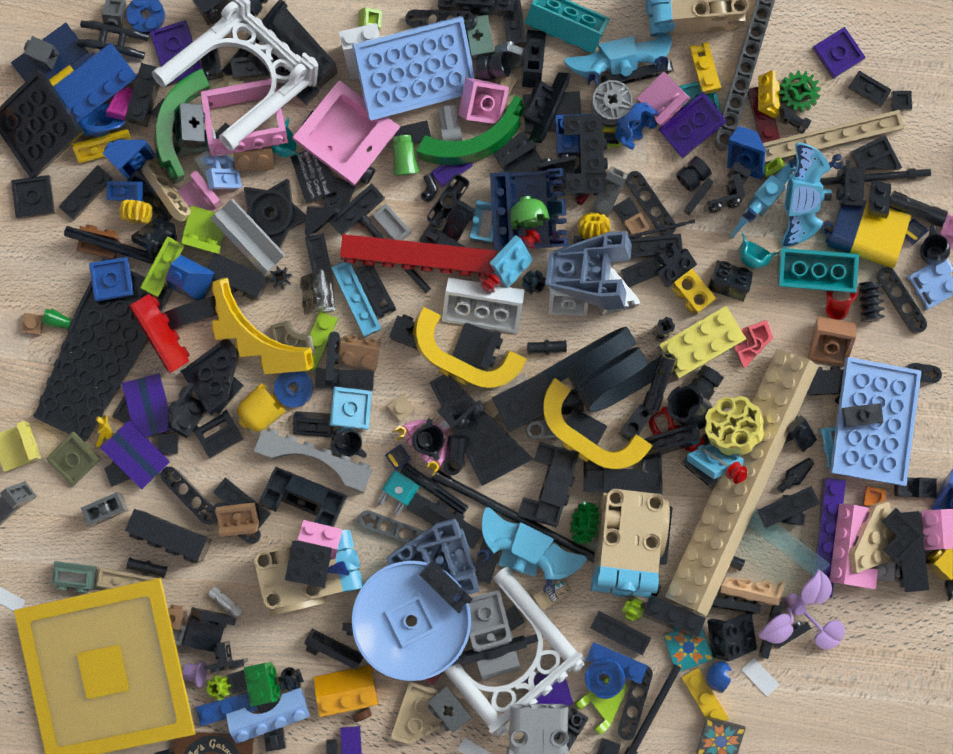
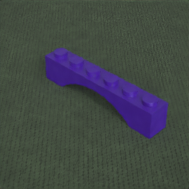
(831, 496)

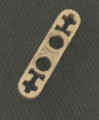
(177, 205)

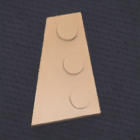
(759, 591)

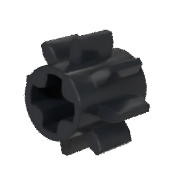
(279, 272)
(533, 282)
(290, 679)

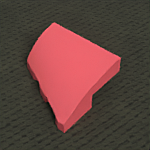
(756, 339)

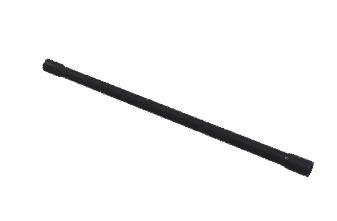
(448, 481)

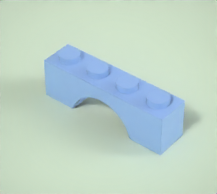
(290, 709)

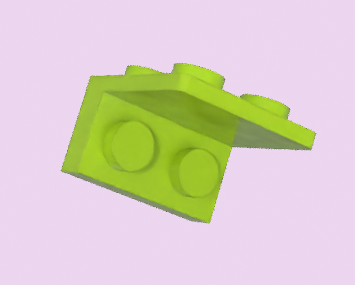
(202, 231)

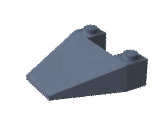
(585, 270)

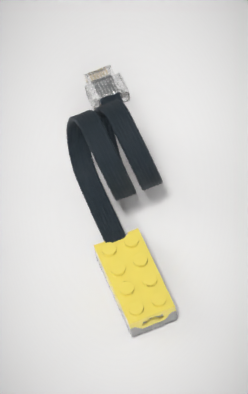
(612, 371)

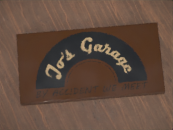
(211, 744)

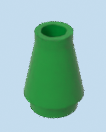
(55, 319)

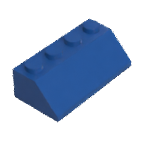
(94, 81)

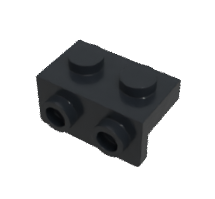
(154, 235)

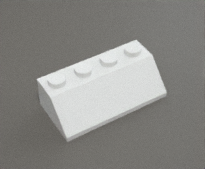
(471, 304)

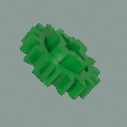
(792, 90)
(584, 522)

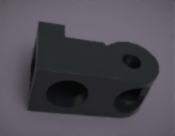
(635, 422)

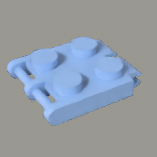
(935, 283)

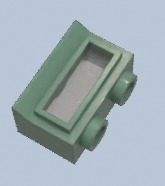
(73, 575)

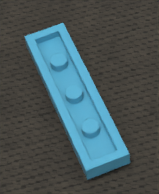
(356, 298)

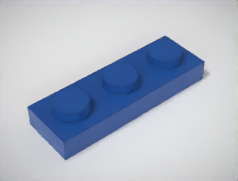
(633, 669)
(217, 710)

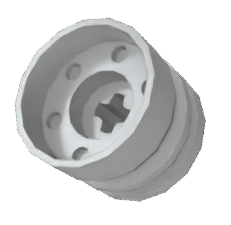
(611, 112)

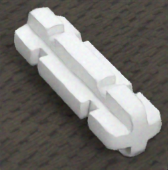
(225, 602)

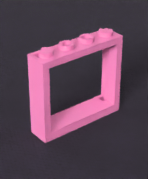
(239, 94)

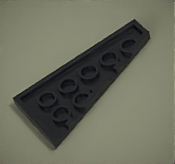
(487, 443)

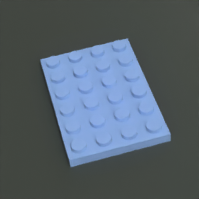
(413, 67)
(881, 449)

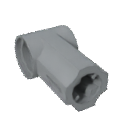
(450, 128)

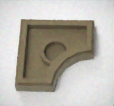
(287, 335)

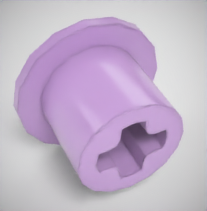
(195, 673)

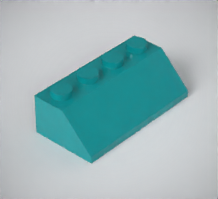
(568, 22)
(817, 270)

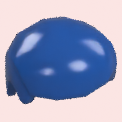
(717, 676)

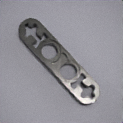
(394, 531)

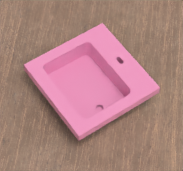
(341, 133)

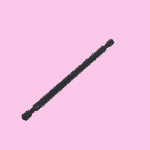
(661, 229)

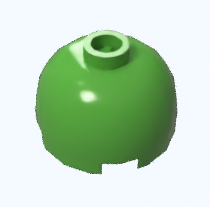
(528, 213)

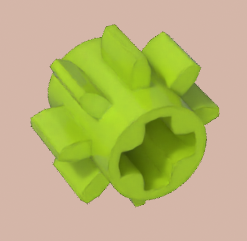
(633, 609)
(218, 687)

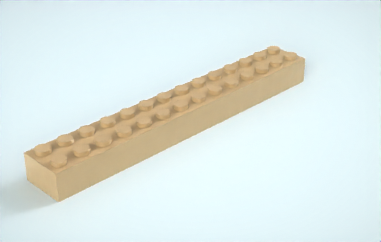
(733, 504)

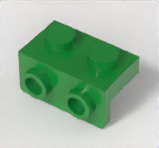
(261, 683)

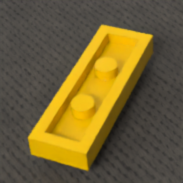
(94, 147)
(703, 695)

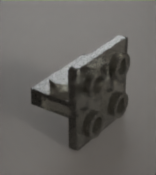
(317, 292)

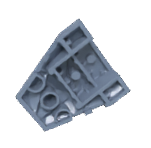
(445, 546)

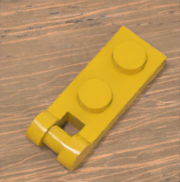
(705, 68)

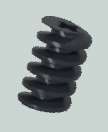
(871, 301)

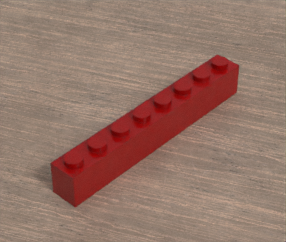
(416, 254)

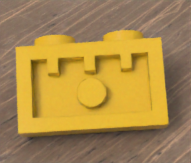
(768, 94)

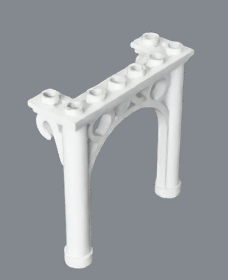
(235, 19)
(544, 628)

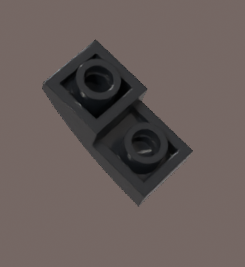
(576, 723)

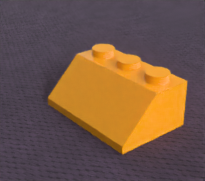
(345, 690)

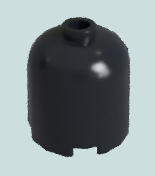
(688, 406)

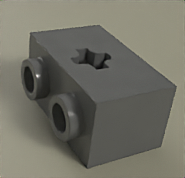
(41, 52)
(104, 509)
(459, 716)

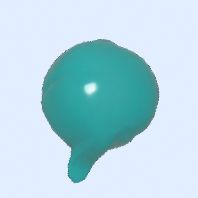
(286, 149)
(754, 255)

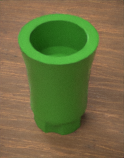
(404, 156)

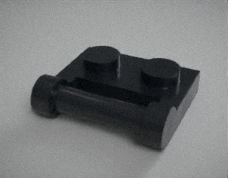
(221, 439)

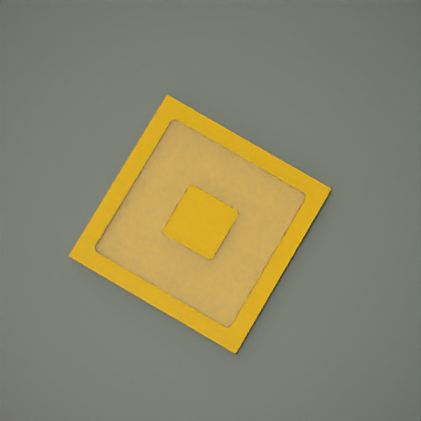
(105, 670)

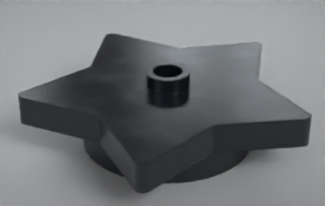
(276, 199)

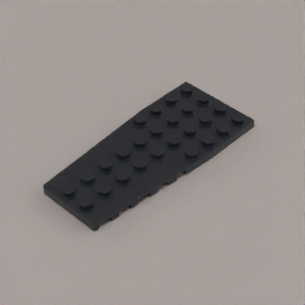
(94, 360)

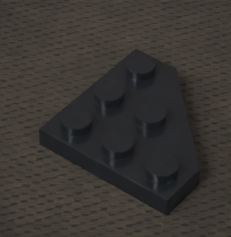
(213, 375)

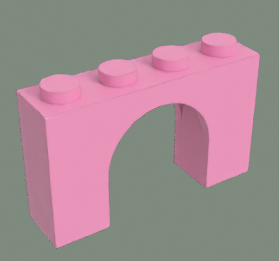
(848, 524)

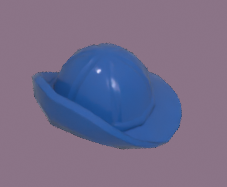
(98, 123)

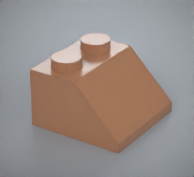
(832, 341)

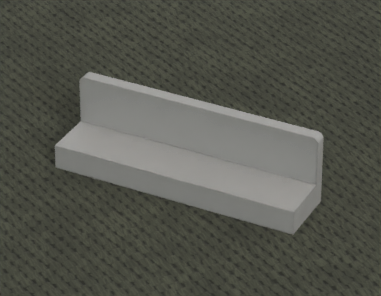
(248, 236)

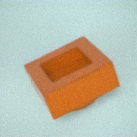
(873, 495)

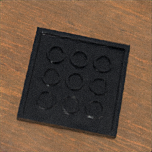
(37, 124)

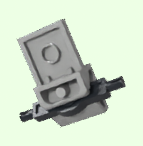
(492, 639)

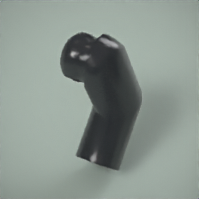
(431, 189)

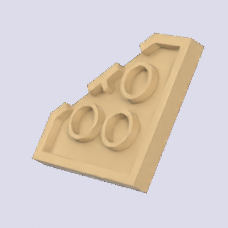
(871, 540)
(414, 716)

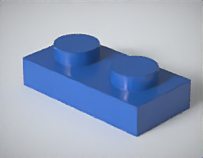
(124, 190)

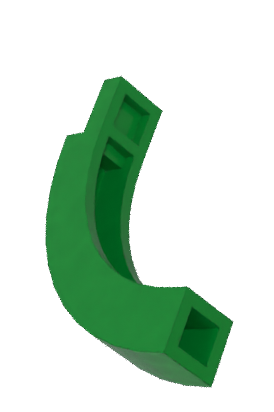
(183, 92)
(476, 148)

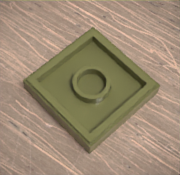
(73, 458)

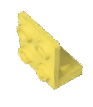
(18, 447)

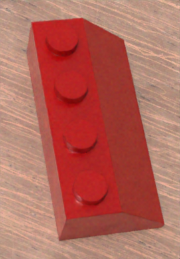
(159, 333)

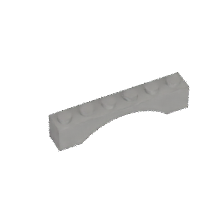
(276, 446)

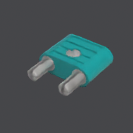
(399, 488)

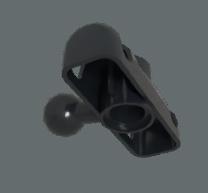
(443, 211)

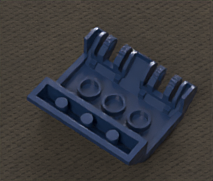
(510, 187)

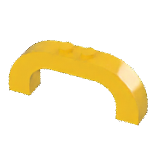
(424, 339)
(623, 458)

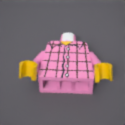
(408, 430)

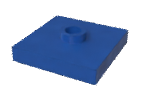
(111, 279)

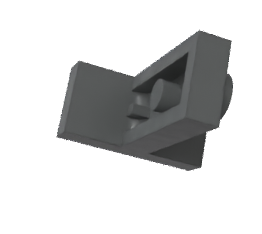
(612, 185)
(14, 498)

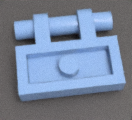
(222, 178)

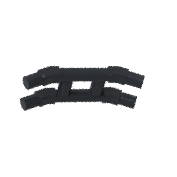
(123, 33)

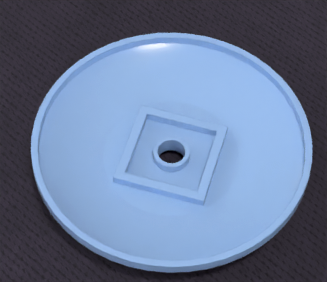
(386, 638)

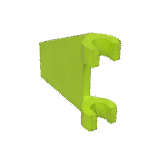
(606, 707)

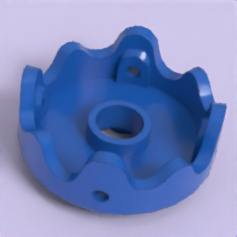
(633, 122)

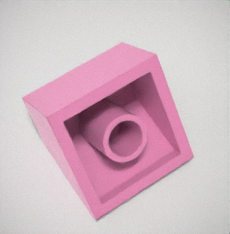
(482, 101)
(938, 529)

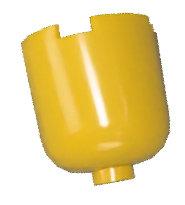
(259, 409)

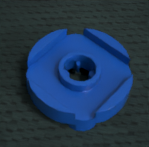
(136, 19)
(284, 394)
(612, 669)

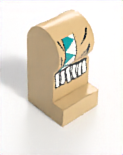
(545, 600)

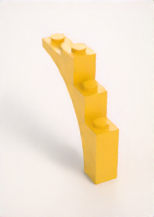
(250, 341)

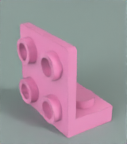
(664, 97)
(198, 194)

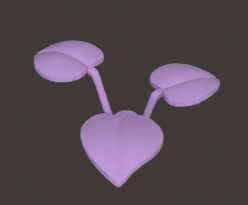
(815, 591)

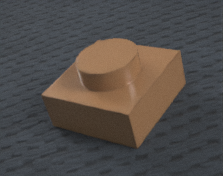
(636, 224)
(32, 324)

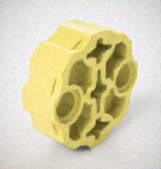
(745, 426)

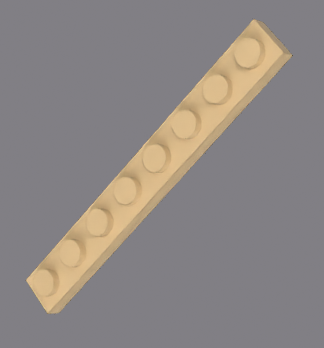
(836, 135)

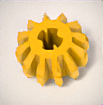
(135, 211)
(593, 225)

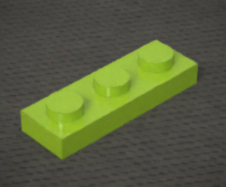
(157, 274)
(322, 328)

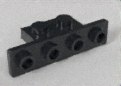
(543, 105)
(437, 513)

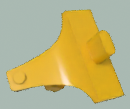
(104, 430)

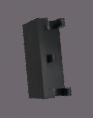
(212, 65)

